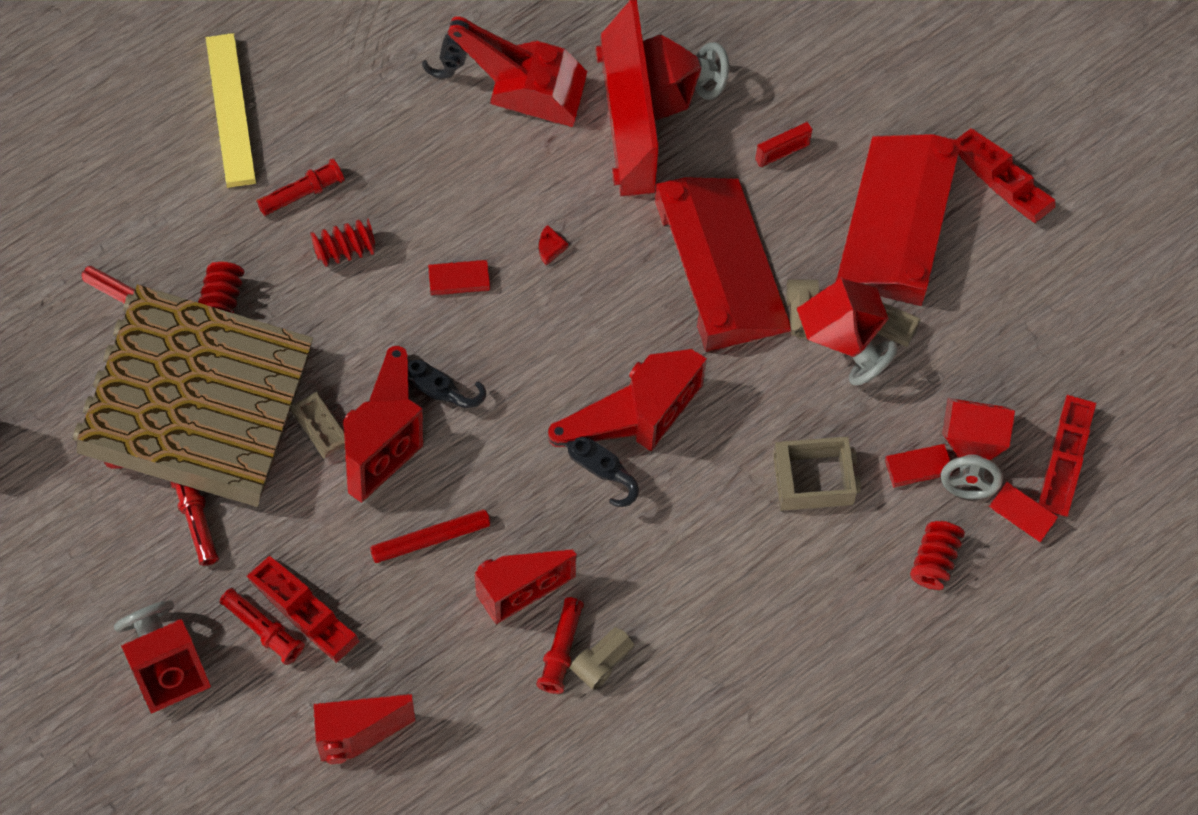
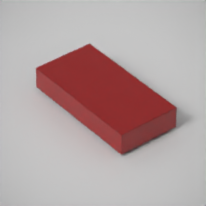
(783, 144)
(458, 277)
(917, 465)
(1023, 512)

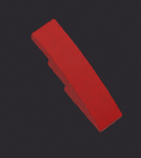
(1003, 177)
(1066, 455)
(303, 608)

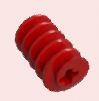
(344, 242)
(221, 285)
(935, 554)

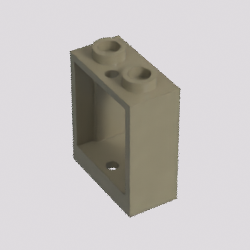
(811, 449)

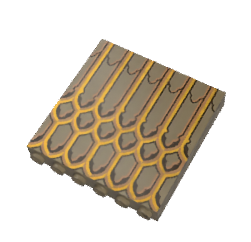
(193, 395)

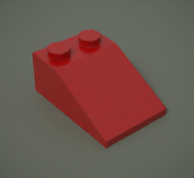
(521, 579)
(356, 725)

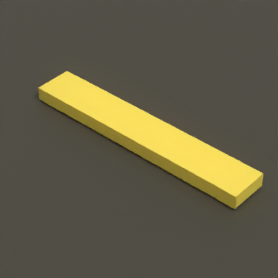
(230, 110)

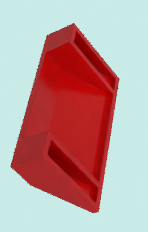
(629, 103)
(899, 214)
(722, 260)

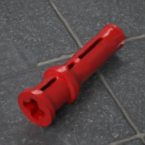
(312, 182)
(192, 505)
(271, 634)
(558, 658)

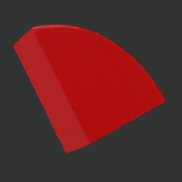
(550, 245)

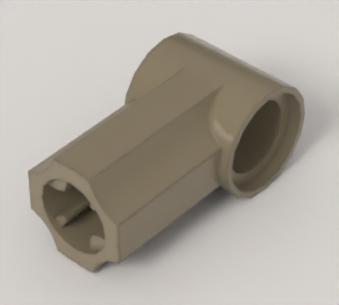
(798, 293)
(596, 664)

